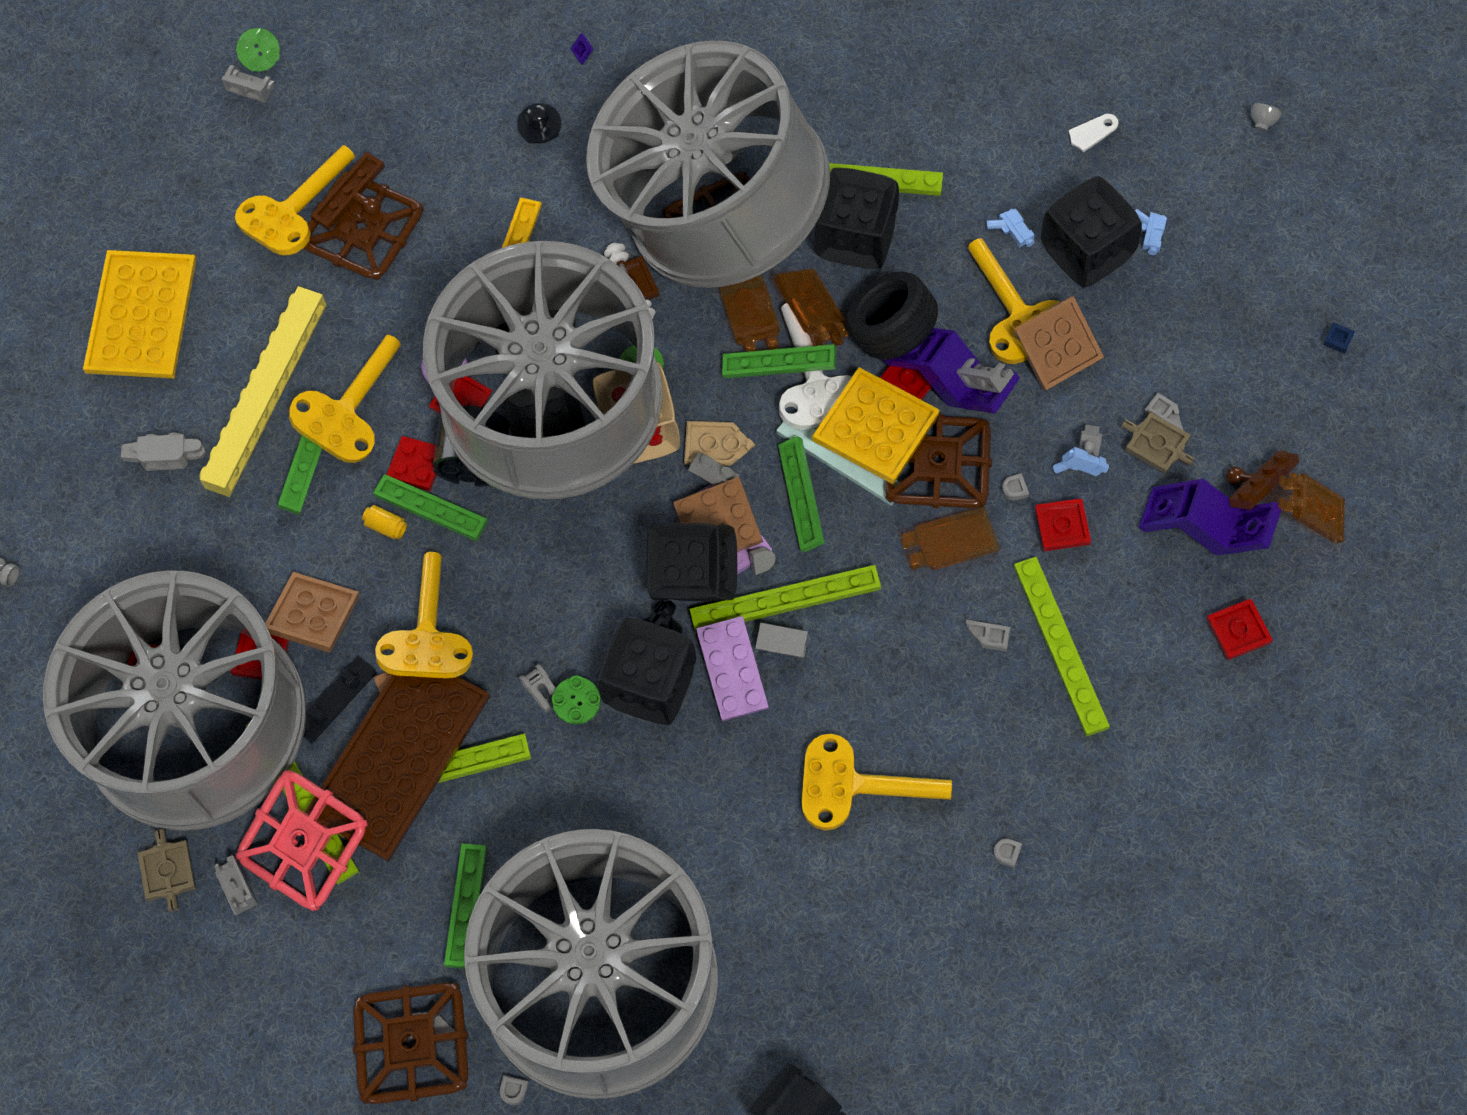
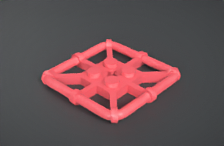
(316, 838)

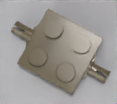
(1158, 442)
(166, 870)

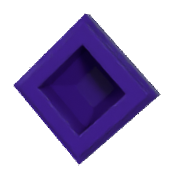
(582, 48)

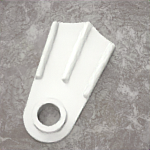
(1092, 132)

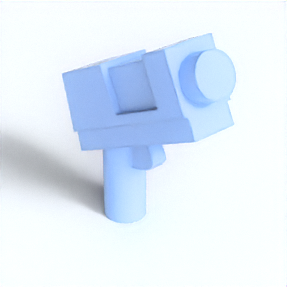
(1012, 223)
(1154, 230)
(1080, 460)

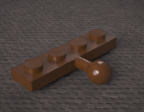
(349, 191)
(1260, 483)

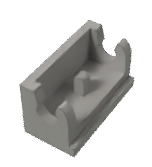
(247, 85)
(985, 377)
(782, 640)
(235, 886)

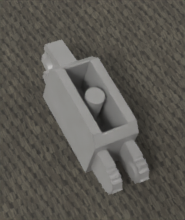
(163, 451)

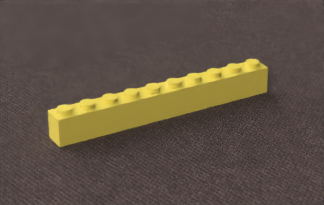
(262, 391)

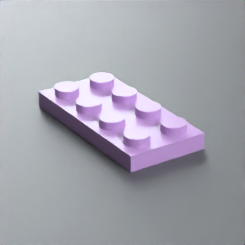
(732, 668)

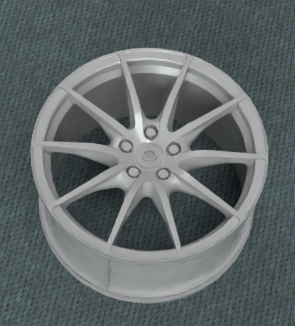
(679, 122)
(542, 355)
(168, 691)
(591, 958)

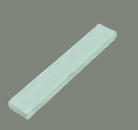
(843, 466)

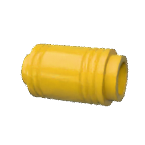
(384, 522)

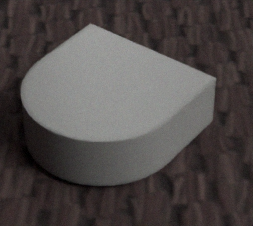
(1015, 487)
(761, 560)
(1007, 852)
(513, 1090)

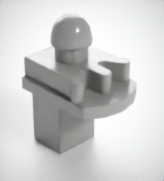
(1090, 440)

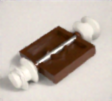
(636, 270)

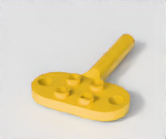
(277, 222)
(1012, 301)
(334, 422)
(425, 649)
(833, 782)

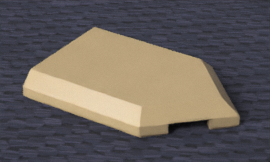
(717, 440)

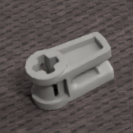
(534, 682)

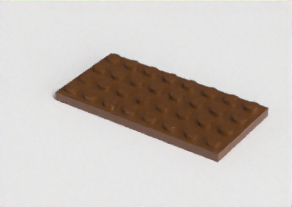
(400, 756)

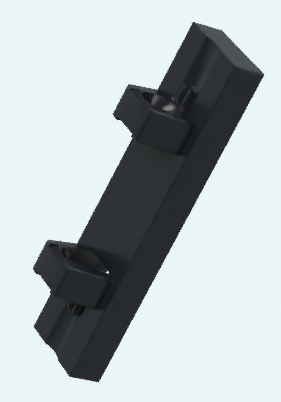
(337, 698)

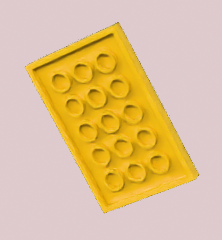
(140, 314)

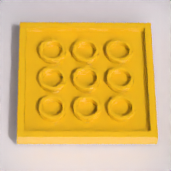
(875, 425)

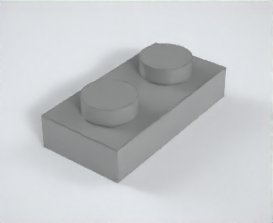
(711, 470)

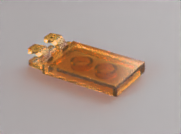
(812, 306)
(751, 313)
(1314, 506)
(951, 540)

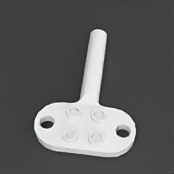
(816, 395)

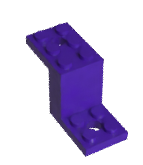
(939, 360)
(1208, 518)

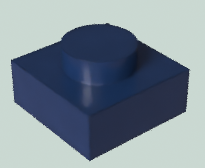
(1339, 338)

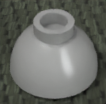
(1264, 115)

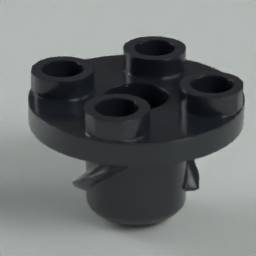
(539, 123)
(663, 614)

